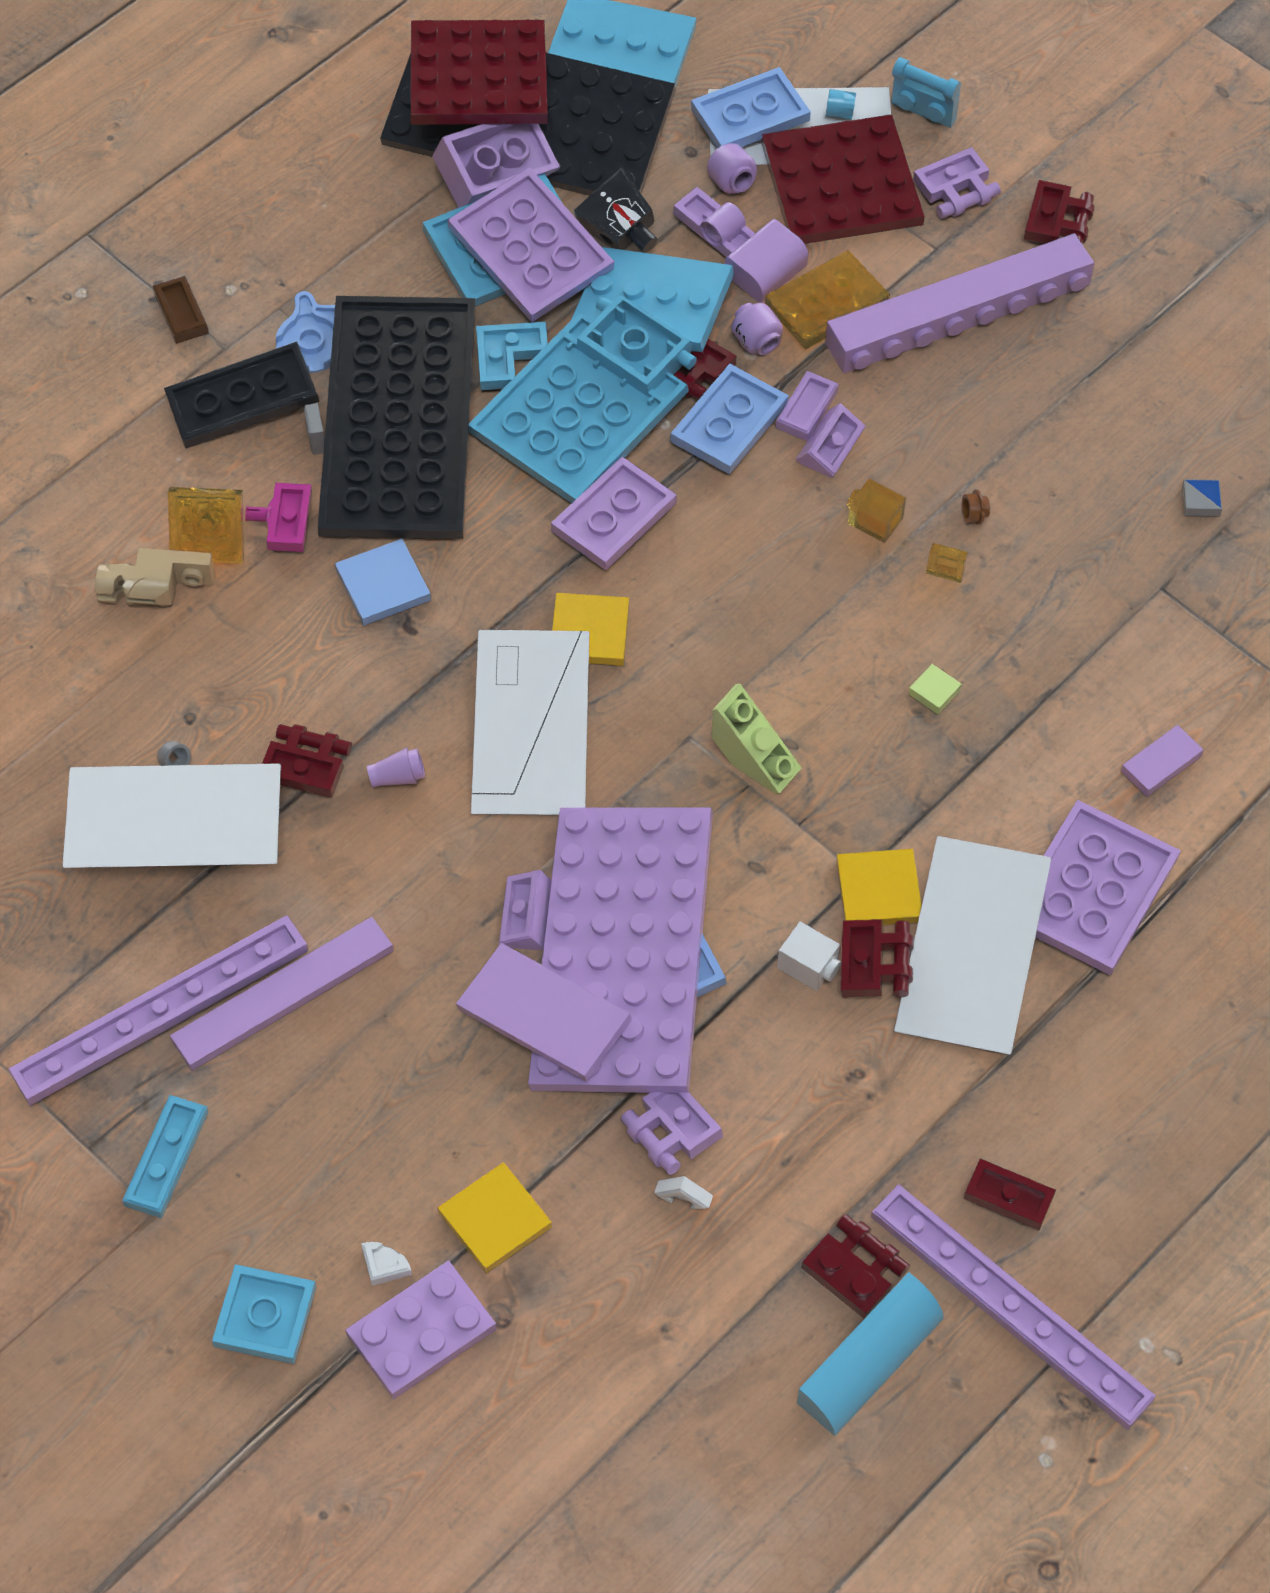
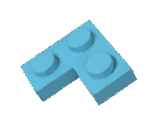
(502, 345)

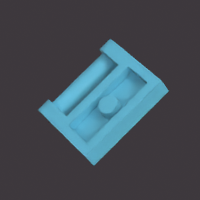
(925, 93)

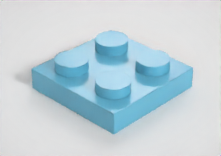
(264, 1314)

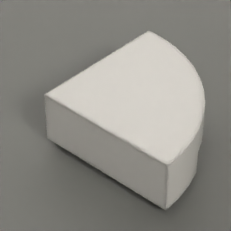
(683, 1189)
(384, 1263)

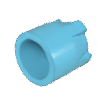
(840, 104)

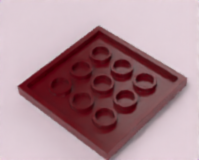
(478, 72)
(842, 179)

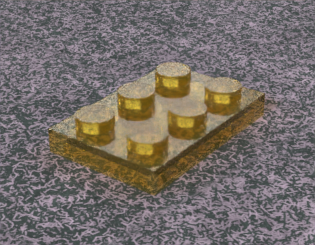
(823, 295)

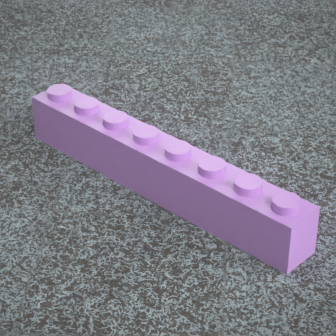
(959, 303)

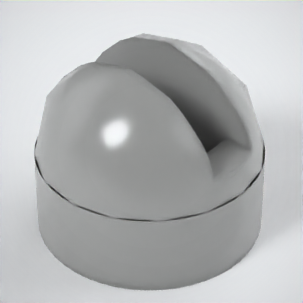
(179, 750)

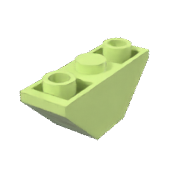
(751, 741)

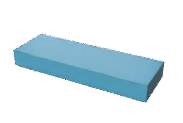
(165, 1156)

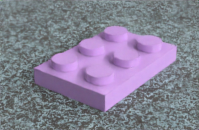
(613, 513)
(421, 1329)

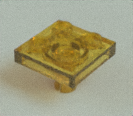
(207, 522)

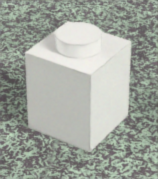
(809, 956)

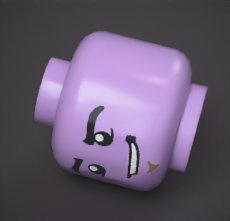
(757, 328)

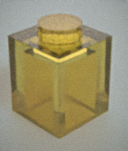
(876, 510)

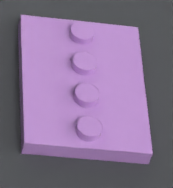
(530, 244)
(1100, 885)

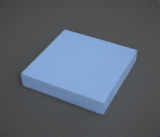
(382, 582)

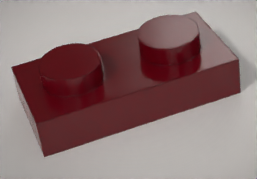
(1009, 1194)

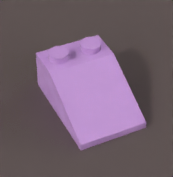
(489, 156)

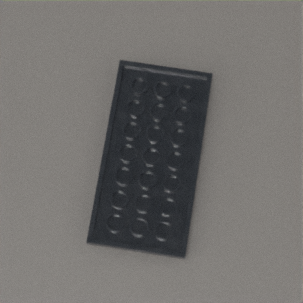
(594, 122)
(397, 418)

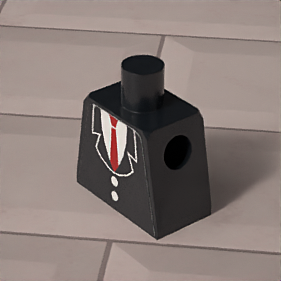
(618, 214)

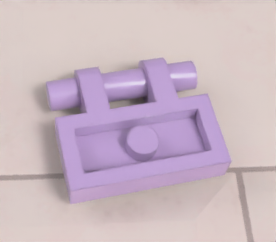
(954, 174)
(684, 1121)

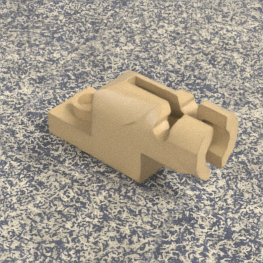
(153, 576)

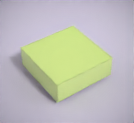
(935, 689)

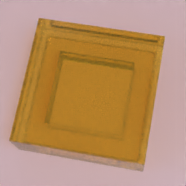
(946, 562)

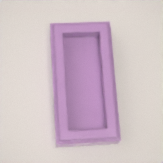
(807, 406)
(1162, 760)

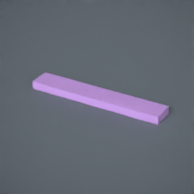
(281, 993)

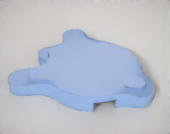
(312, 329)

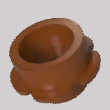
(975, 507)

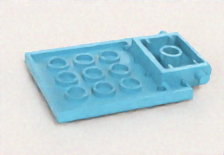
(587, 396)

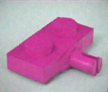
(285, 516)

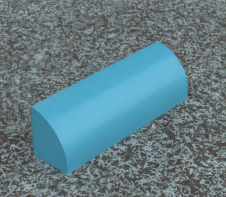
(870, 1354)

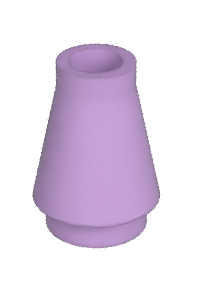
(397, 769)

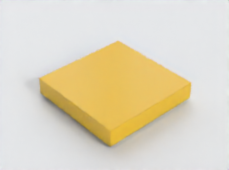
(600, 615)
(879, 886)
(494, 1217)

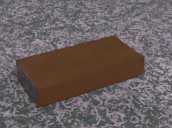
(180, 309)

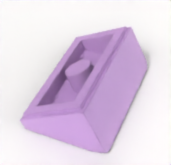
(831, 441)
(525, 910)

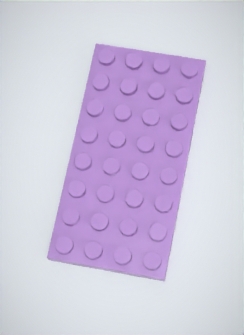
(630, 931)

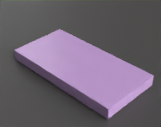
(544, 1012)

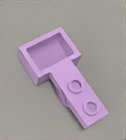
(759, 259)

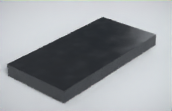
(241, 394)

